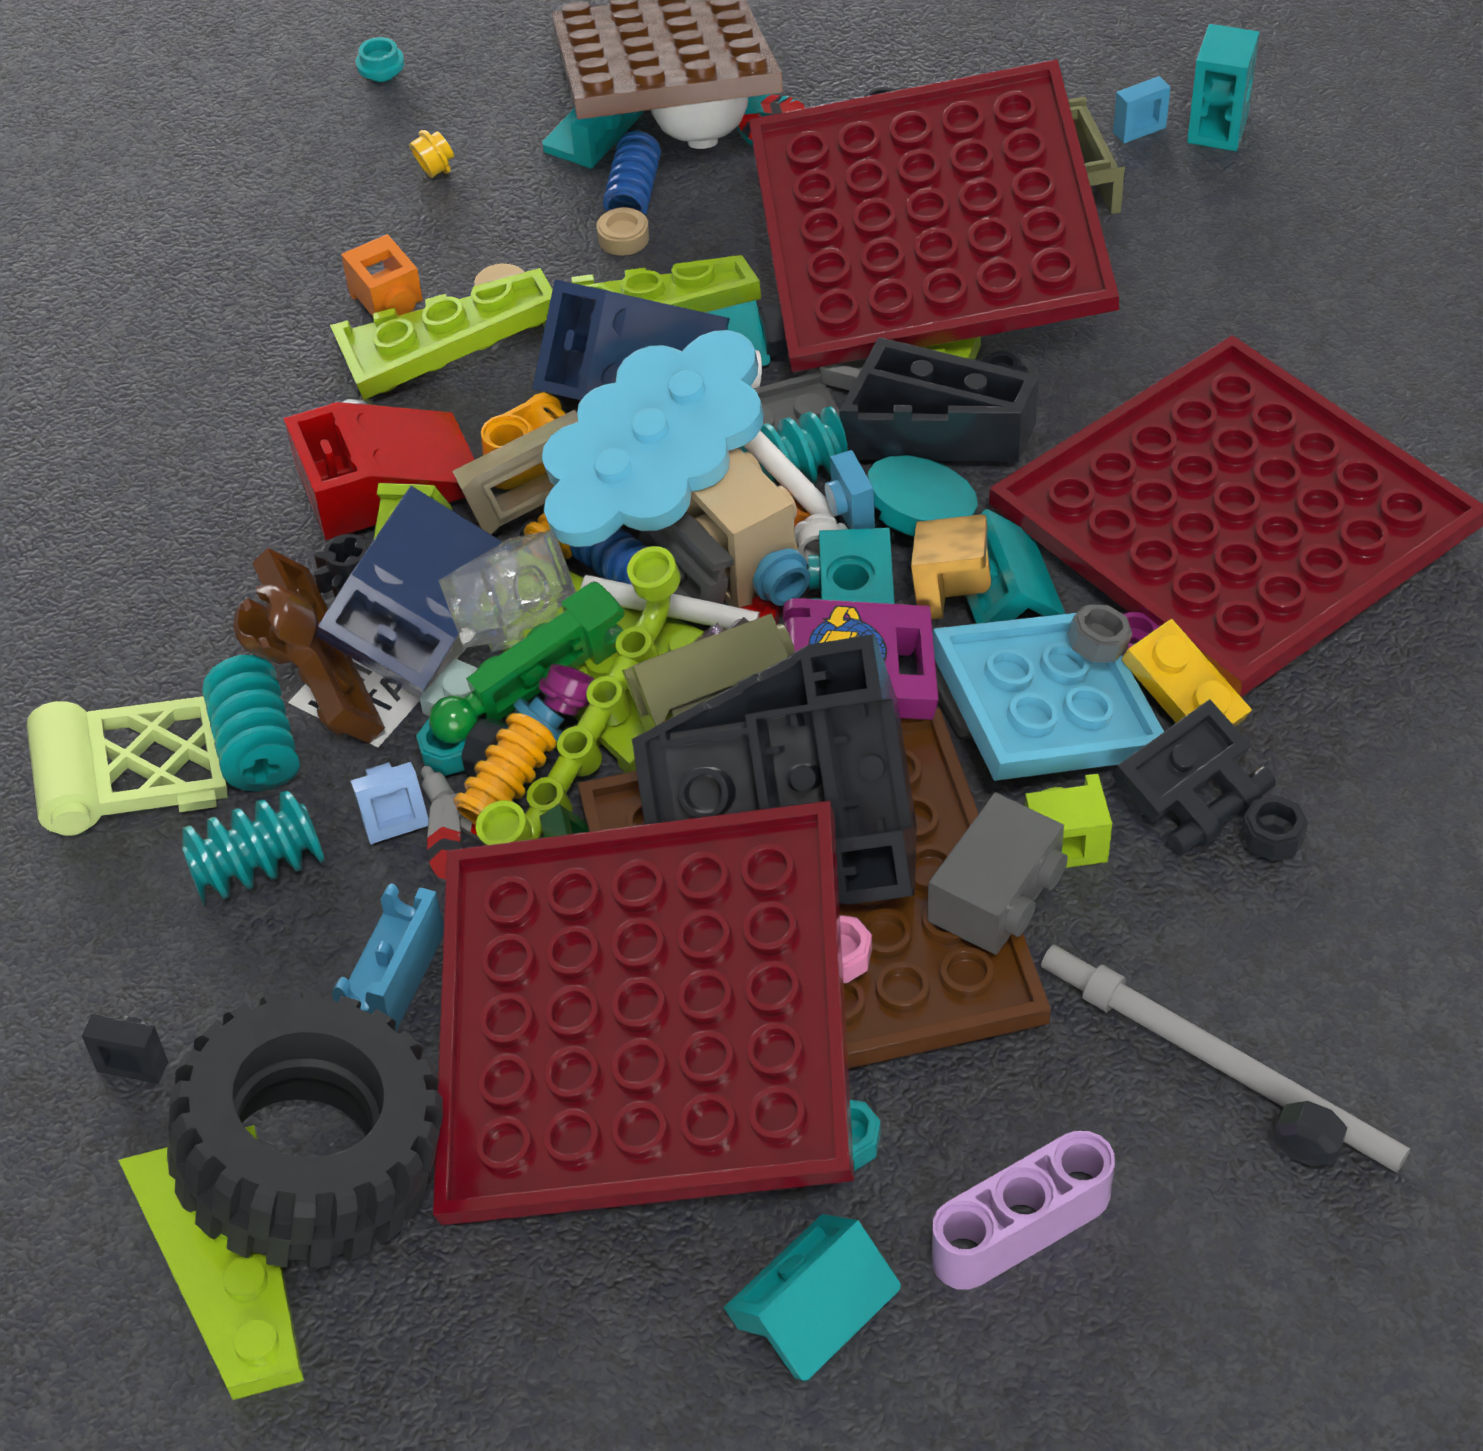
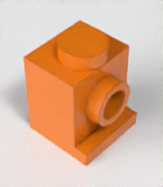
(391, 288)

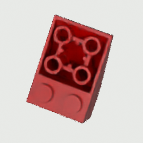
(353, 447)

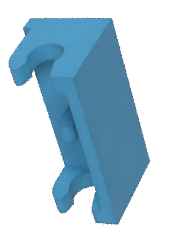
(395, 955)

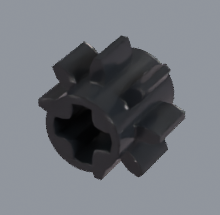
(338, 561)

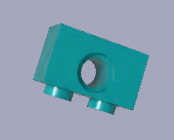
(853, 566)

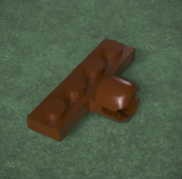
(287, 633)

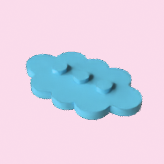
(652, 438)

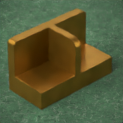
(950, 560)

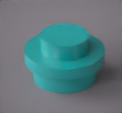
(379, 59)

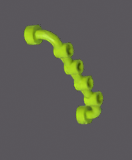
(654, 580)

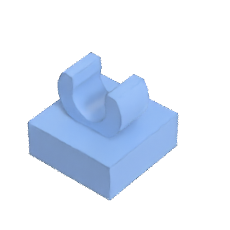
(390, 801)

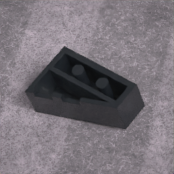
(937, 407)

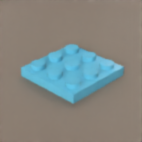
(1040, 702)

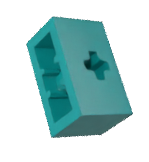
(1222, 87)

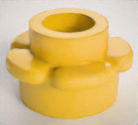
(432, 153)

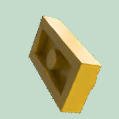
(1181, 675)

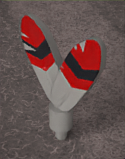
(444, 822)

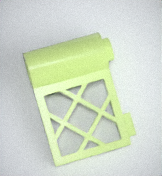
(74, 771)

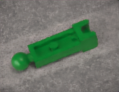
(579, 633)

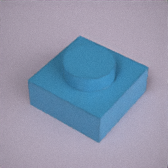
(1141, 109)
(850, 492)

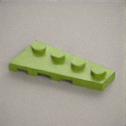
(691, 285)
(446, 329)
(233, 1299)

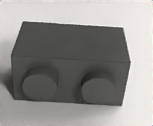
(997, 873)

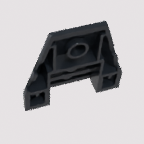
(798, 736)

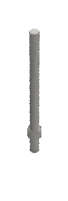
(1109, 990)

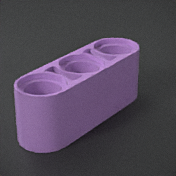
(1011, 1237)

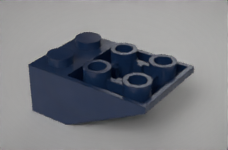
(596, 329)
(393, 604)

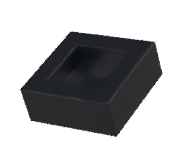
(125, 1047)

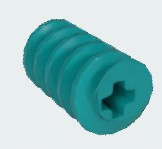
(808, 442)
(250, 724)
(250, 845)

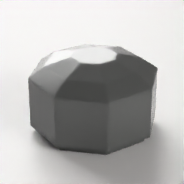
(1099, 633)

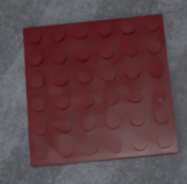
(930, 215)
(1238, 510)
(643, 1017)

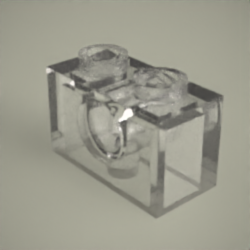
(508, 590)

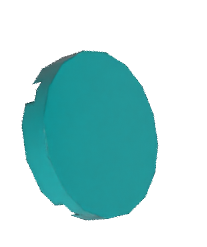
(918, 490)

